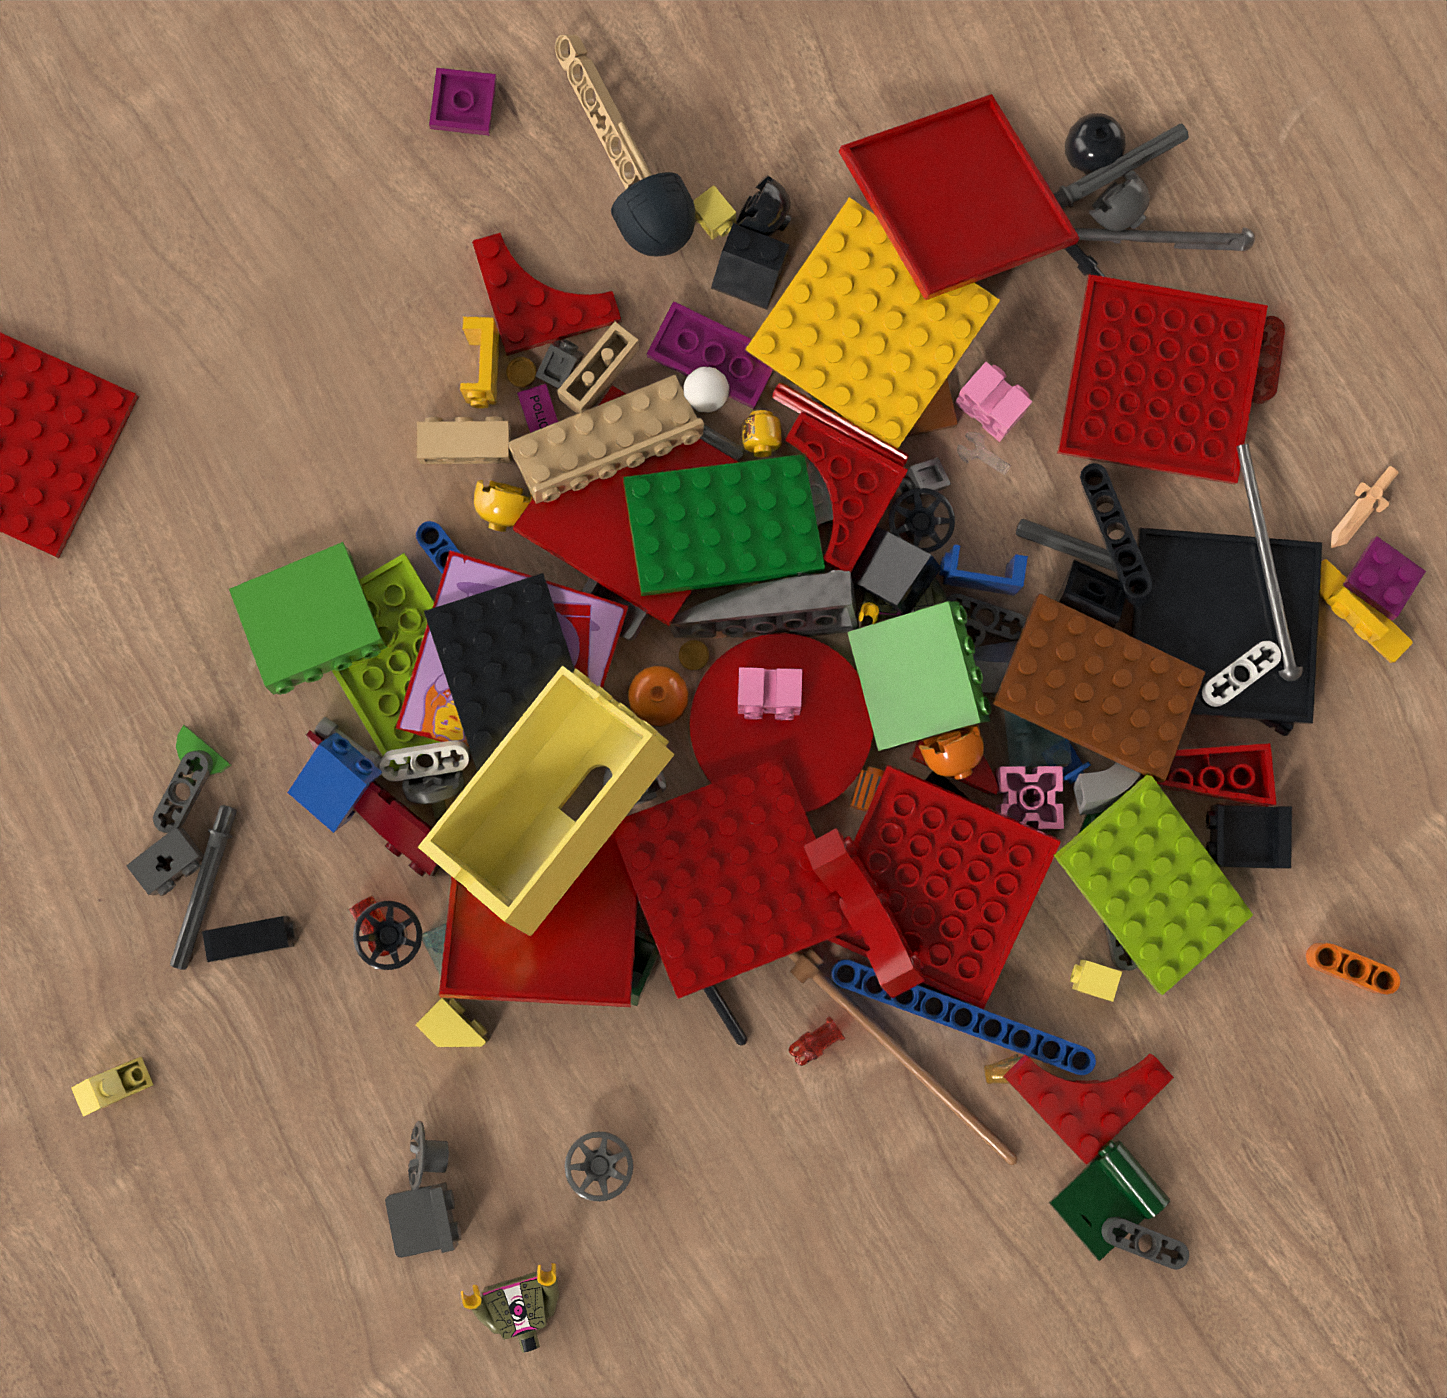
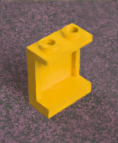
(485, 333)

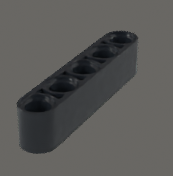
(1121, 547)

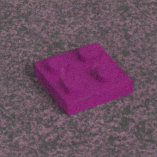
(462, 101)
(1384, 578)

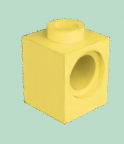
(714, 213)
(1095, 980)

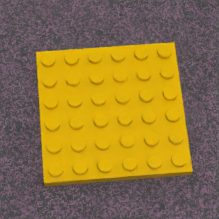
(862, 331)

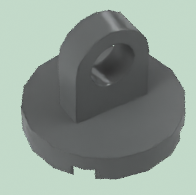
(434, 790)

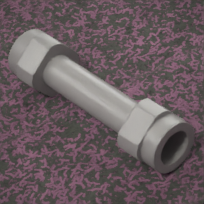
(326, 728)

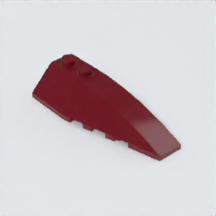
(393, 822)

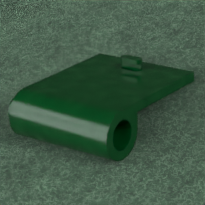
(1105, 1189)

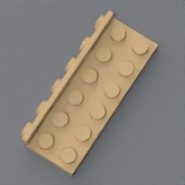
(606, 439)

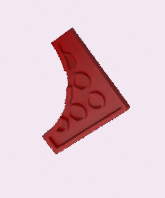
(530, 311)
(857, 482)
(1091, 1110)

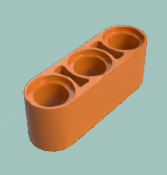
(1367, 968)

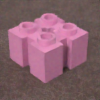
(993, 401)
(769, 692)
(1042, 784)

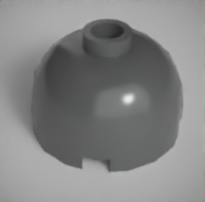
(1122, 204)

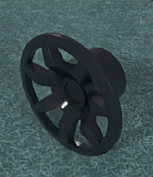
(921, 520)
(388, 935)

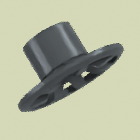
(430, 1156)
(599, 1166)

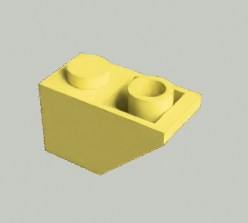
(450, 1027)
(112, 1086)

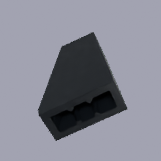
(249, 938)

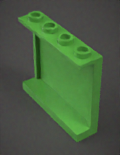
(307, 619)
(919, 675)

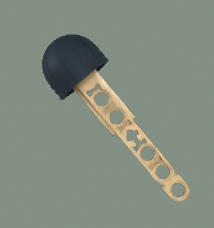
(654, 209)

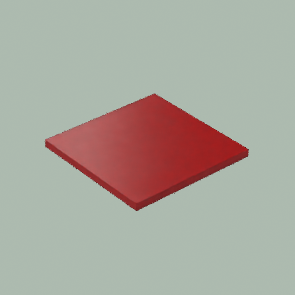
(958, 196)
(594, 529)
(573, 957)

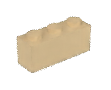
(598, 369)
(463, 441)

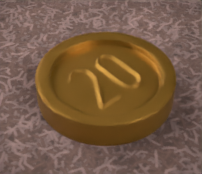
(521, 372)
(693, 655)

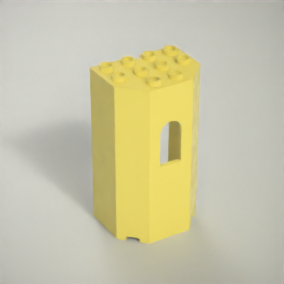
(507, 824)

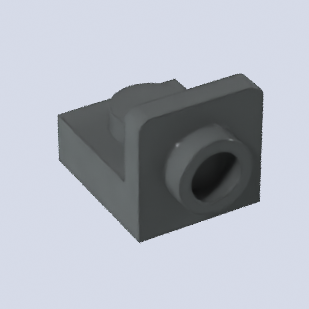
(559, 362)
(925, 475)

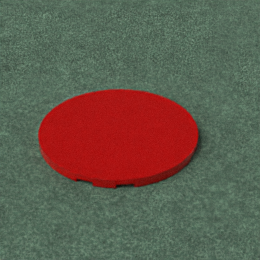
(820, 746)

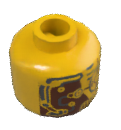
(761, 433)

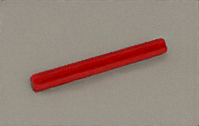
(801, 403)

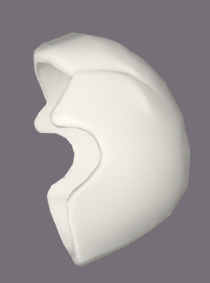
(706, 389)

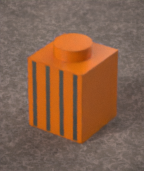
(865, 788)

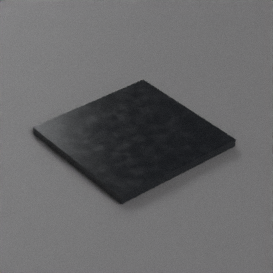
(1216, 607)

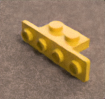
(1366, 620)

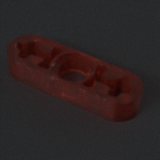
(1270, 382)

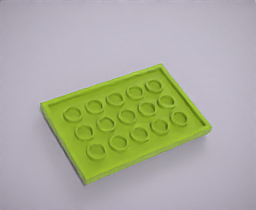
(380, 683)
(1154, 884)

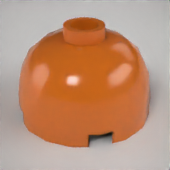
(658, 695)
(954, 752)

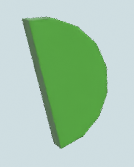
(188, 741)

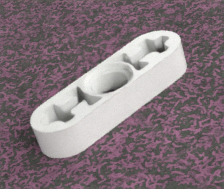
(1253, 654)
(400, 757)

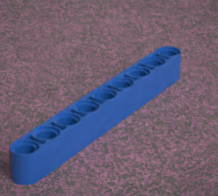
(975, 1025)

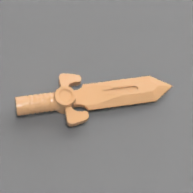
(1363, 508)

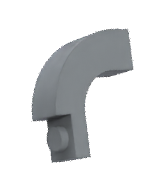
(1101, 789)

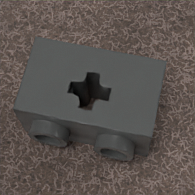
(149, 865)

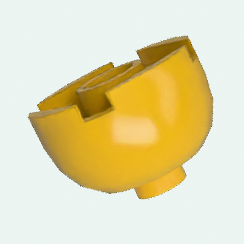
(500, 504)

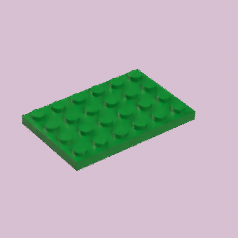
(723, 525)

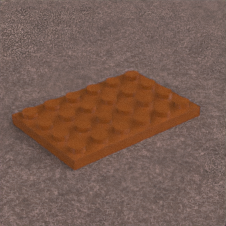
(1099, 688)

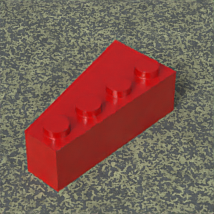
(1225, 773)

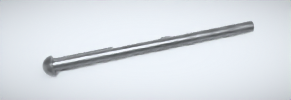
(1182, 239)
(1290, 670)

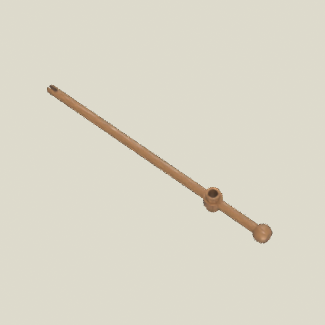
(808, 967)

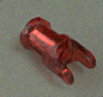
(813, 1044)

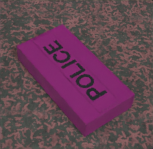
(537, 407)

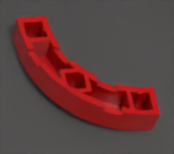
(867, 911)

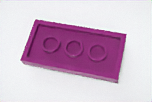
(694, 341)

